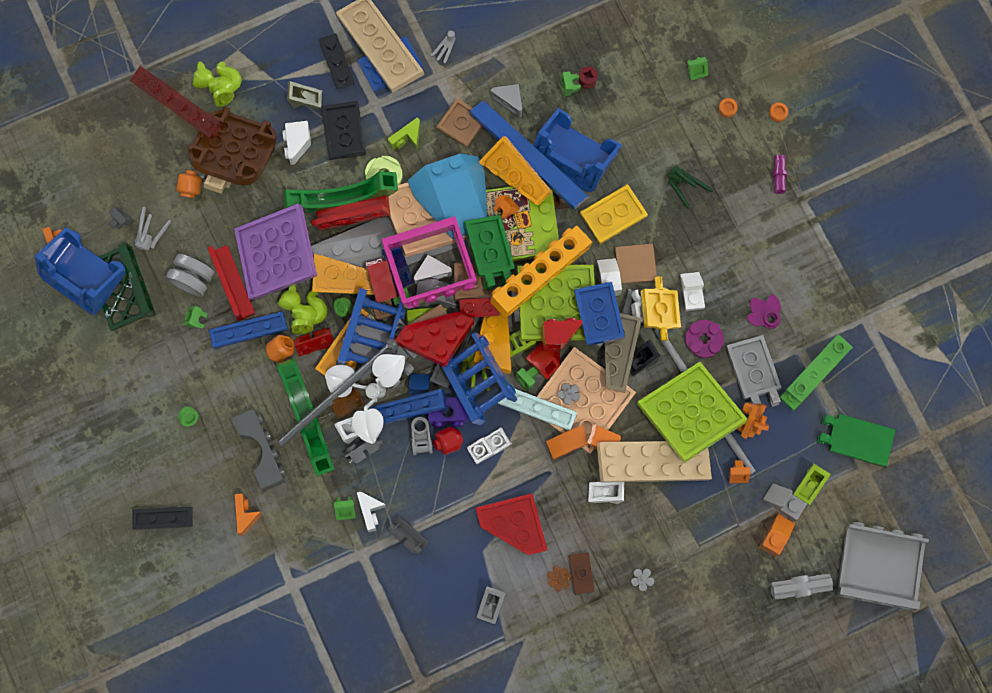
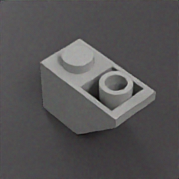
(432, 284)

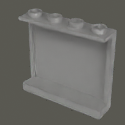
(881, 566)

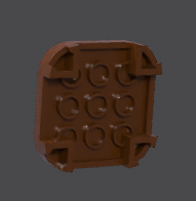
(237, 150)

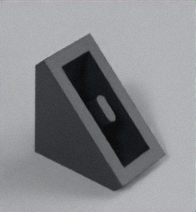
(644, 357)

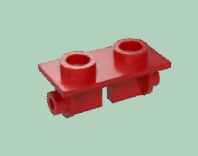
(478, 307)
(305, 345)

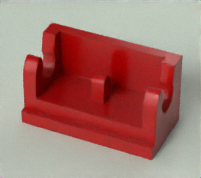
(381, 280)

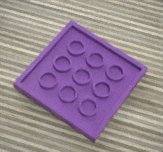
(275, 252)

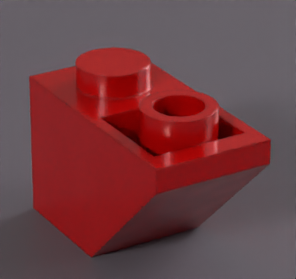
(558, 333)
(544, 361)

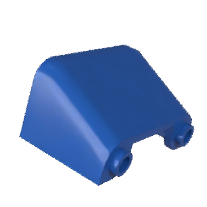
(574, 153)
(78, 271)

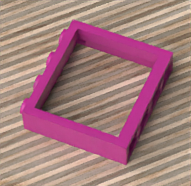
(420, 234)

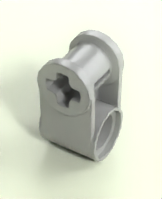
(421, 438)

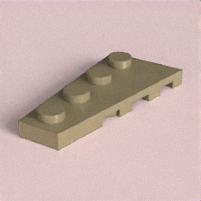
(620, 354)

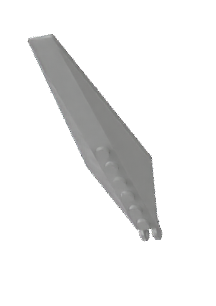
(365, 244)

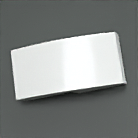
(489, 446)

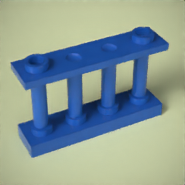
(358, 319)
(467, 396)

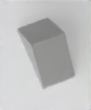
(508, 97)
(491, 605)

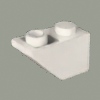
(298, 140)

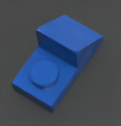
(418, 384)

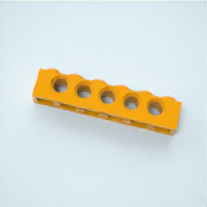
(507, 305)

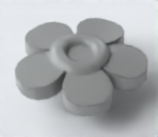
(569, 394)
(642, 579)

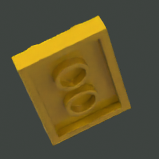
(613, 214)

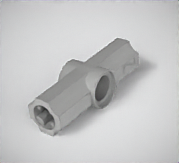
(801, 586)

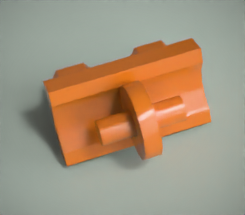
(755, 421)

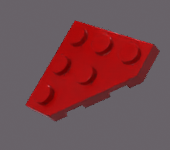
(436, 337)
(514, 523)

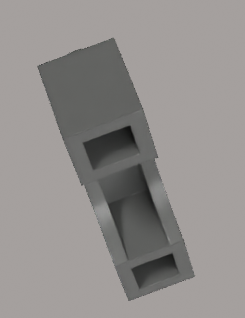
(268, 472)

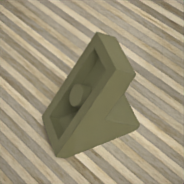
(303, 95)

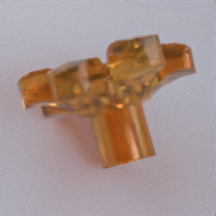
(559, 583)

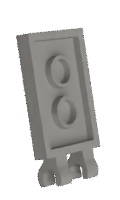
(369, 352)
(754, 370)

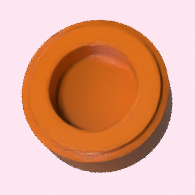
(727, 108)
(778, 112)

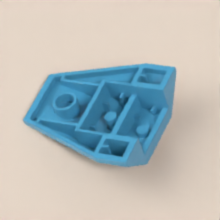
(452, 189)

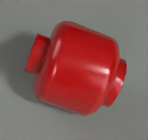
(448, 440)

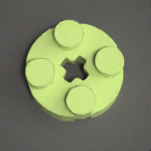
(383, 164)

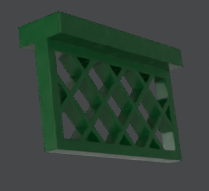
(137, 285)

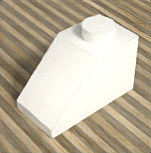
(609, 272)

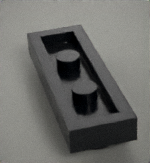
(336, 61)
(162, 518)

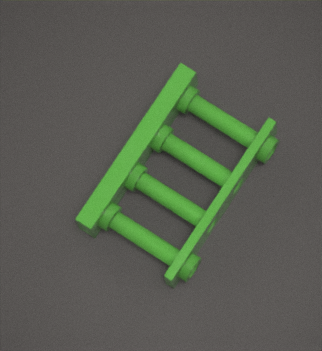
(815, 372)

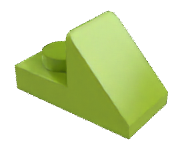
(409, 132)
(811, 484)

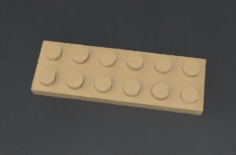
(380, 44)
(649, 463)

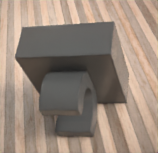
(120, 218)

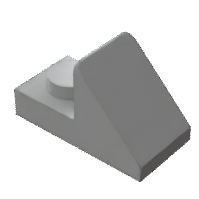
(784, 501)

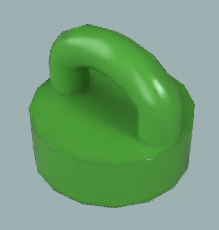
(343, 306)
(188, 416)

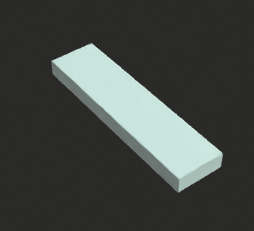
(541, 410)

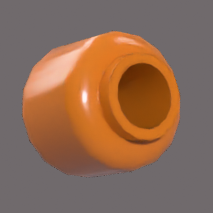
(189, 184)
(280, 348)

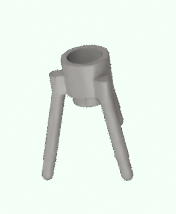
(143, 240)

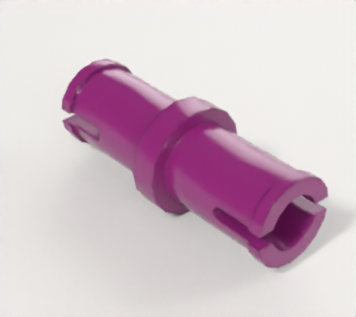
(779, 174)

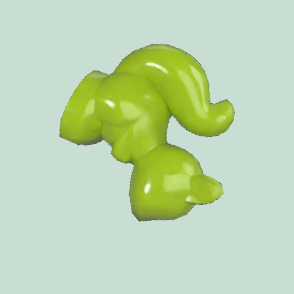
(221, 87)
(305, 315)

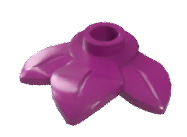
(762, 310)

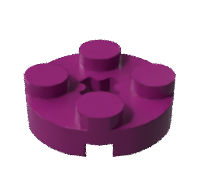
(712, 346)

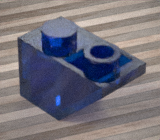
(401, 265)

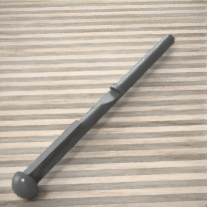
(362, 373)

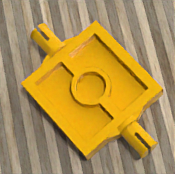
(660, 308)

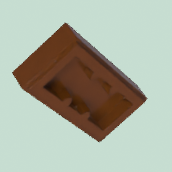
(581, 573)

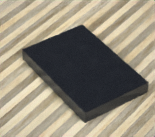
(343, 130)

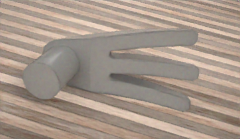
(448, 43)

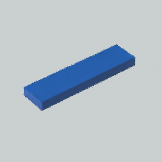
(248, 330)
(412, 406)

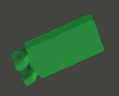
(489, 249)
(858, 439)

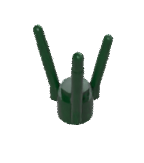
(678, 176)

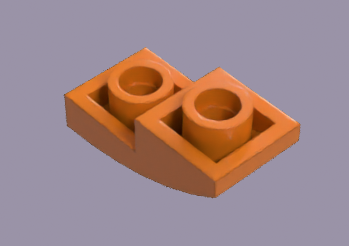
(567, 442)

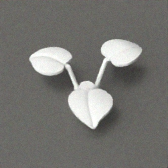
(388, 370)

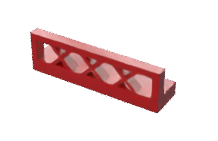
(352, 213)
(231, 282)

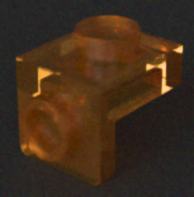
(346, 404)

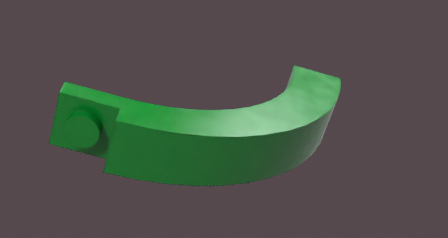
(315, 200)
(302, 406)

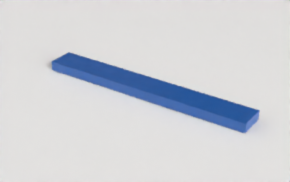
(548, 172)

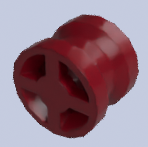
(587, 82)

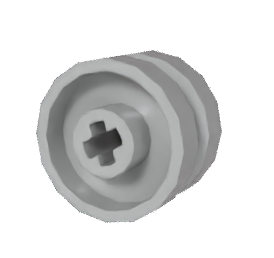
(190, 275)

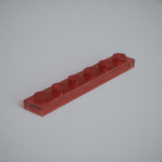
(176, 102)

